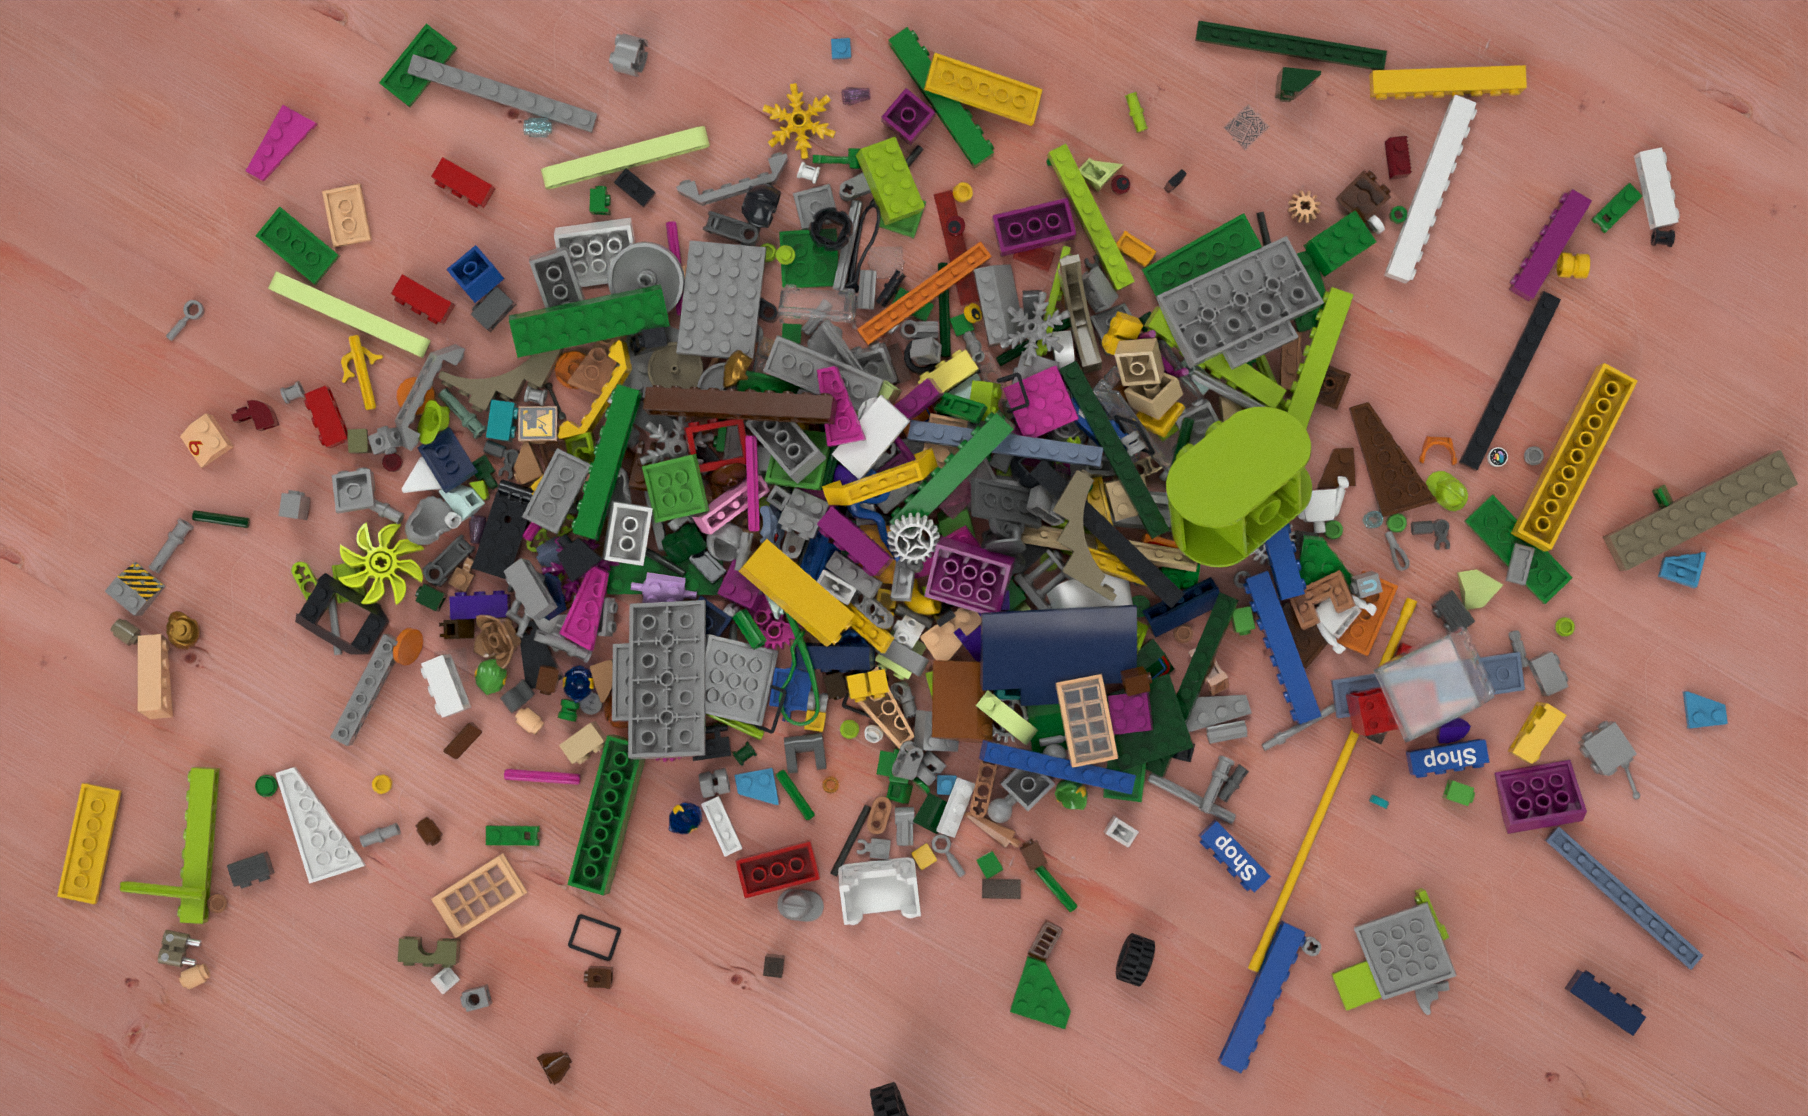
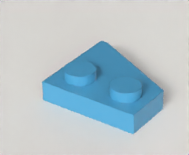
(1683, 569)
(1703, 711)
(758, 785)

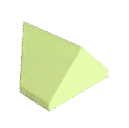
(1098, 172)
(1476, 588)

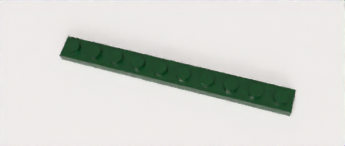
(1290, 45)
(1114, 450)
(1200, 666)

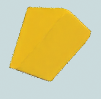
(924, 856)

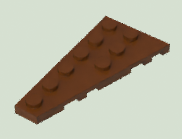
(1390, 471)

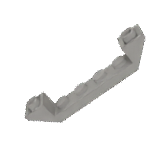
(728, 190)
(424, 381)

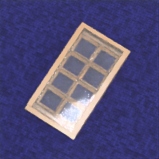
(1086, 720)
(479, 895)

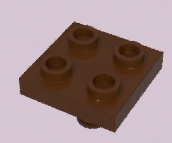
(1333, 387)

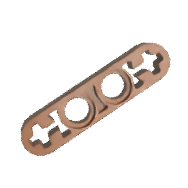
(987, 781)

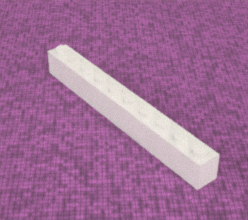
(1430, 189)

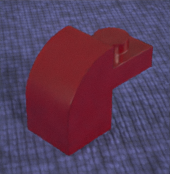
(261, 413)

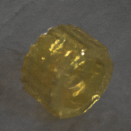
(832, 778)

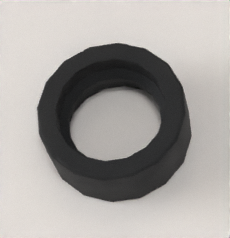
(915, 369)

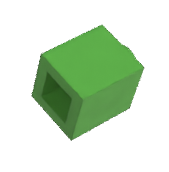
(1243, 620)
(1458, 792)

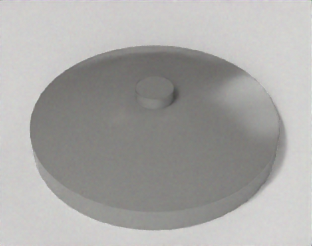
(645, 266)

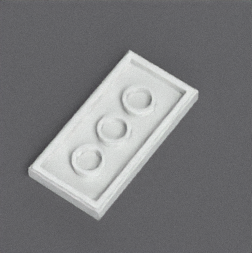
(881, 427)

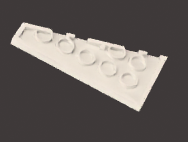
(318, 837)

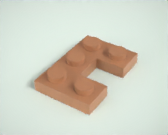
(1331, 586)

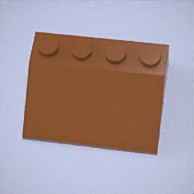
(954, 702)

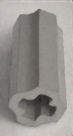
(867, 289)
(1226, 731)

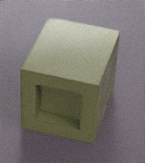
(358, 441)

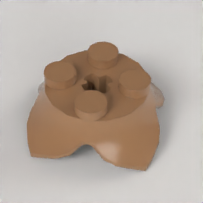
(496, 639)

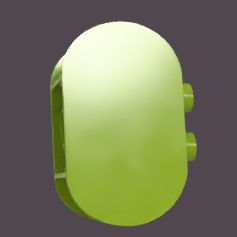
(1238, 485)

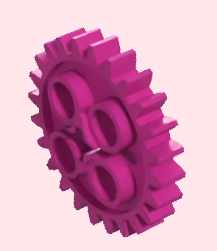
(785, 632)

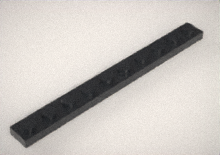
(1509, 380)
(1112, 539)

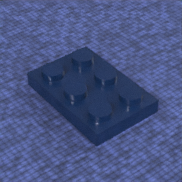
(448, 460)

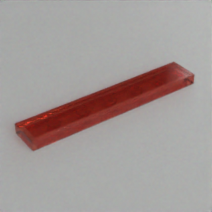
(955, 246)

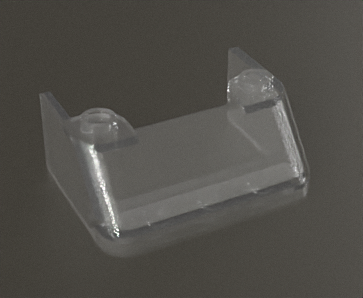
(818, 305)

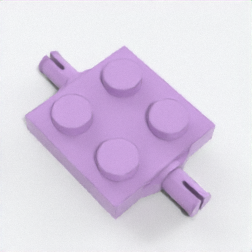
(663, 588)

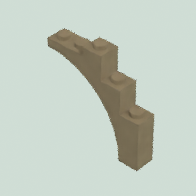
(1075, 301)
(535, 371)

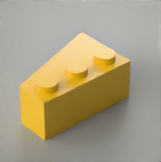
(1536, 732)

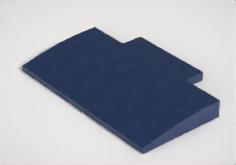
(1055, 645)

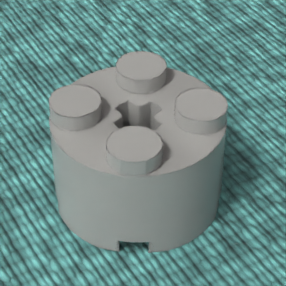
(629, 54)

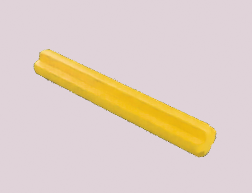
(362, 372)

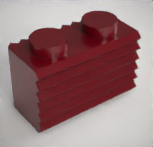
(1398, 157)

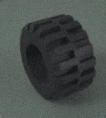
(1135, 959)

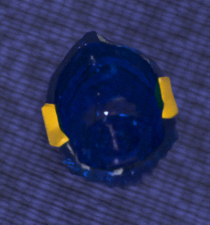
(578, 683)
(685, 818)

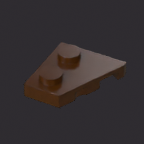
(1340, 464)

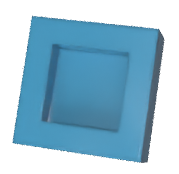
(841, 48)
(945, 784)

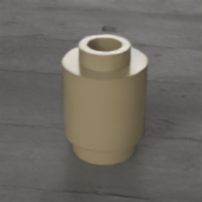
(125, 632)

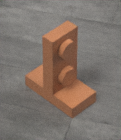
(1216, 678)

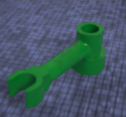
(851, 159)

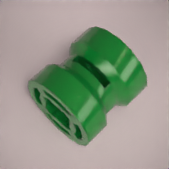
(566, 714)

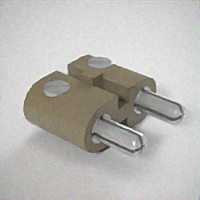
(174, 949)

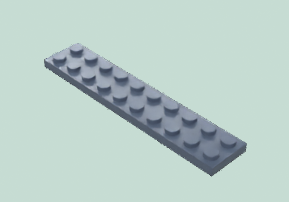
(1502, 670)

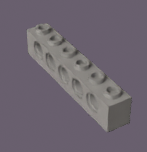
(366, 692)

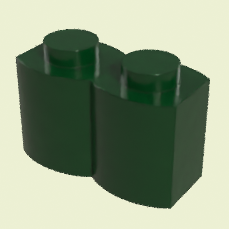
(684, 543)

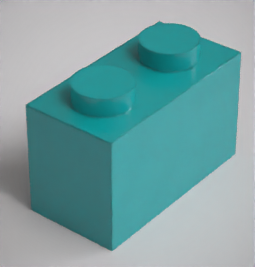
(502, 421)

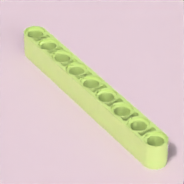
(625, 157)
(349, 314)

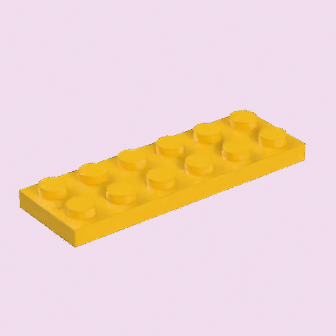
(983, 89)
(89, 843)

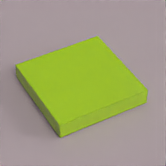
(1356, 985)

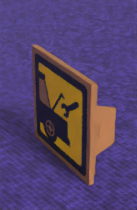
(537, 424)

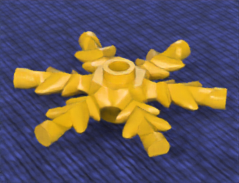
(797, 114)

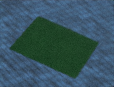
(930, 813)

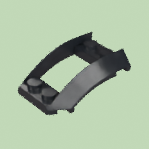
(320, 600)

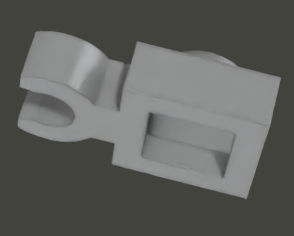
(878, 848)

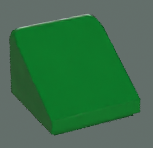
(1662, 496)
(899, 792)
(989, 865)

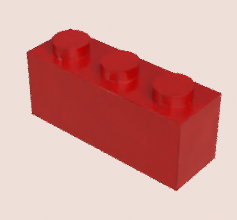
(462, 183)
(422, 300)
(326, 417)

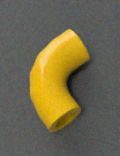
(921, 604)

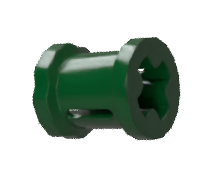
(744, 753)

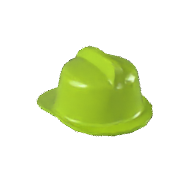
(433, 420)
(1447, 490)

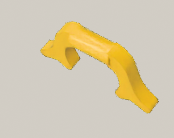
(348, 357)

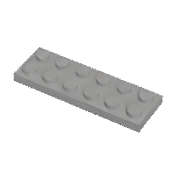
(800, 366)

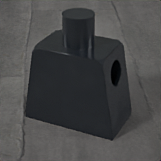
(577, 557)

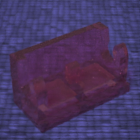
(956, 500)

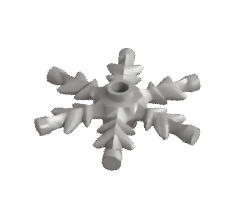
(1035, 329)
(670, 443)

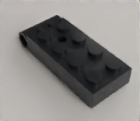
(503, 540)

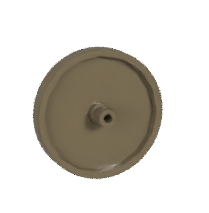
(674, 369)

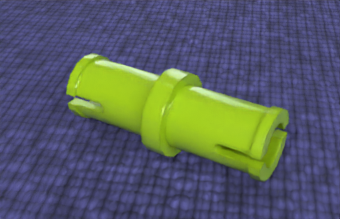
(1136, 112)

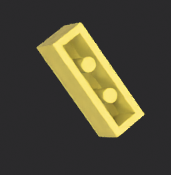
(952, 372)

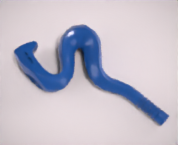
(862, 513)

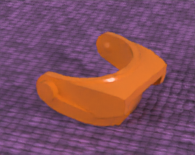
(1444, 441)

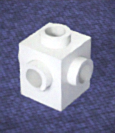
(907, 631)

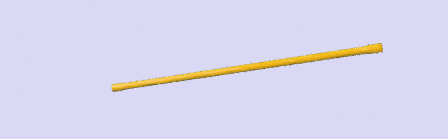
(1259, 954)

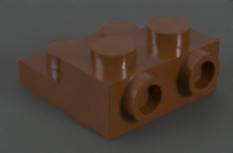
(1364, 195)

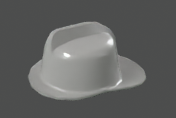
(800, 905)

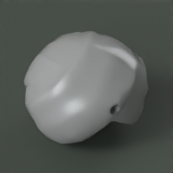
(724, 542)

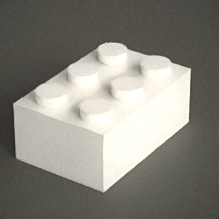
(627, 533)
(445, 685)

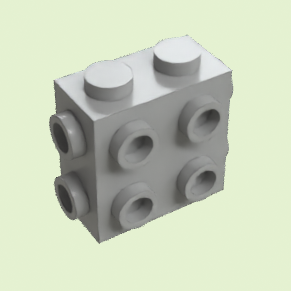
(1606, 748)

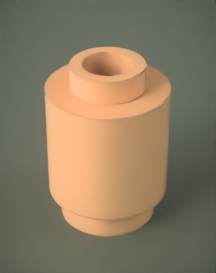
(529, 720)
(194, 976)

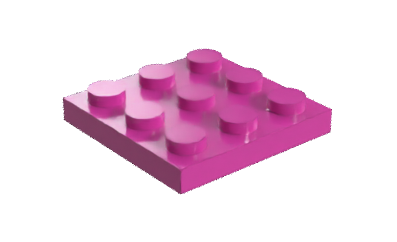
(1048, 403)

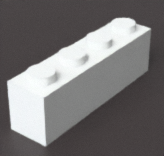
(1656, 188)

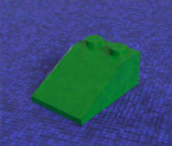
(1048, 722)

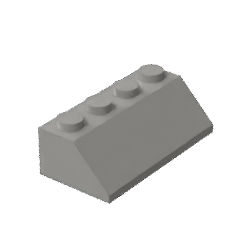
(996, 294)

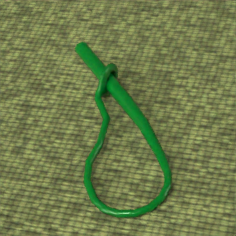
(807, 660)

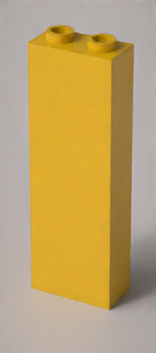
(797, 593)

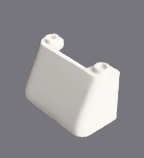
(1076, 595)
(878, 888)

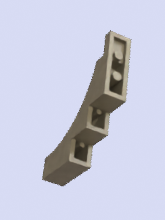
(1080, 563)

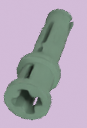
(468, 419)

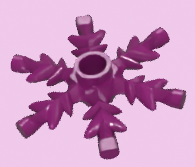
(558, 569)

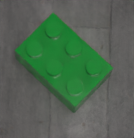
(1339, 243)

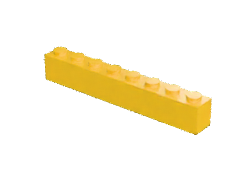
(1447, 82)

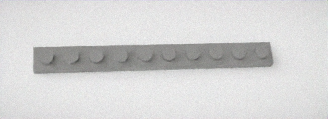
(502, 93)

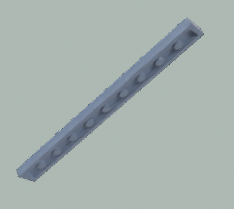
(1011, 445)
(1624, 897)

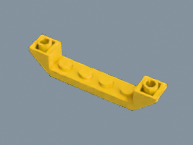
(619, 353)
(881, 482)

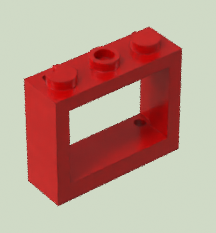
(712, 424)

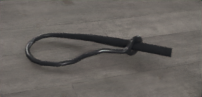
(853, 273)

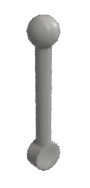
(1636, 795)

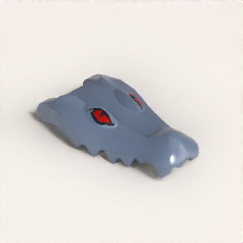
(771, 528)

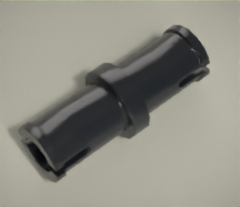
(890, 288)

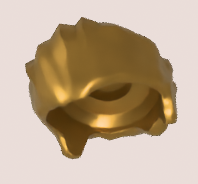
(736, 368)
(182, 630)

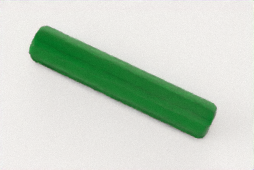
(795, 795)
(1057, 890)

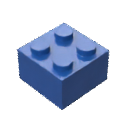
(475, 274)

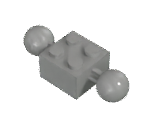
(1023, 787)

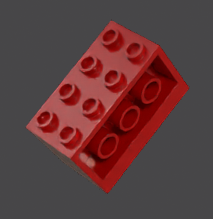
(1370, 712)

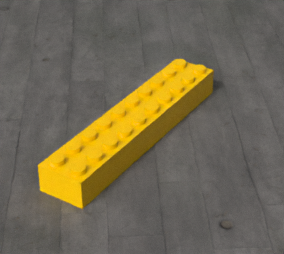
(1574, 457)

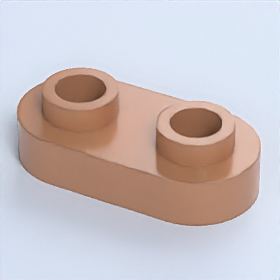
(878, 814)

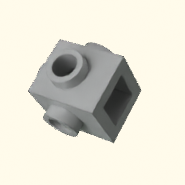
(385, 440)

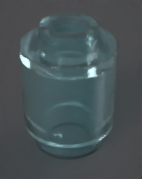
(537, 127)

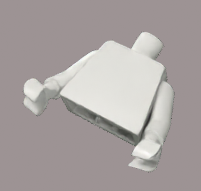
(1324, 505)
(1335, 624)

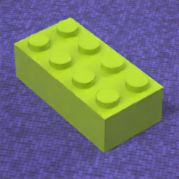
(890, 180)

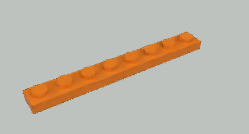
(924, 293)

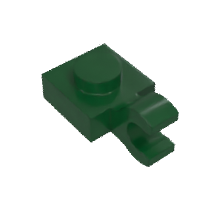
(485, 470)

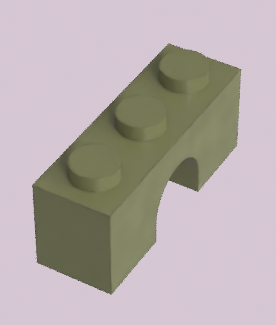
(411, 952)

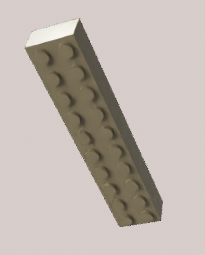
(1700, 510)

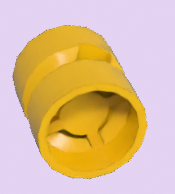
(1573, 265)

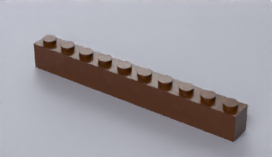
(740, 405)

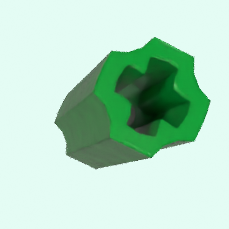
(749, 629)

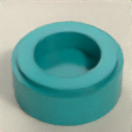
(1379, 801)

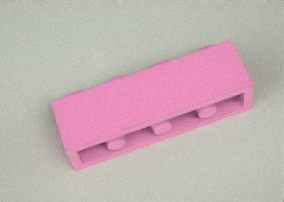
(727, 506)

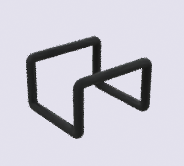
(1011, 377)

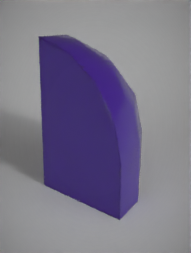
(844, 475)
(1453, 731)

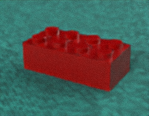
(777, 869)

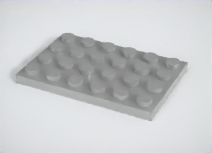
(721, 299)

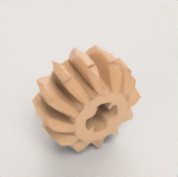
(1307, 213)

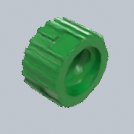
(1392, 216)

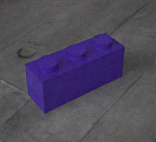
(480, 604)

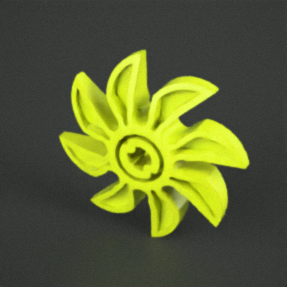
(374, 571)

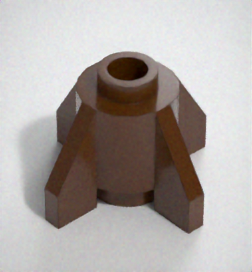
(555, 1065)

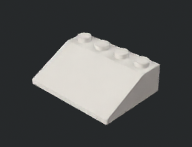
(595, 247)

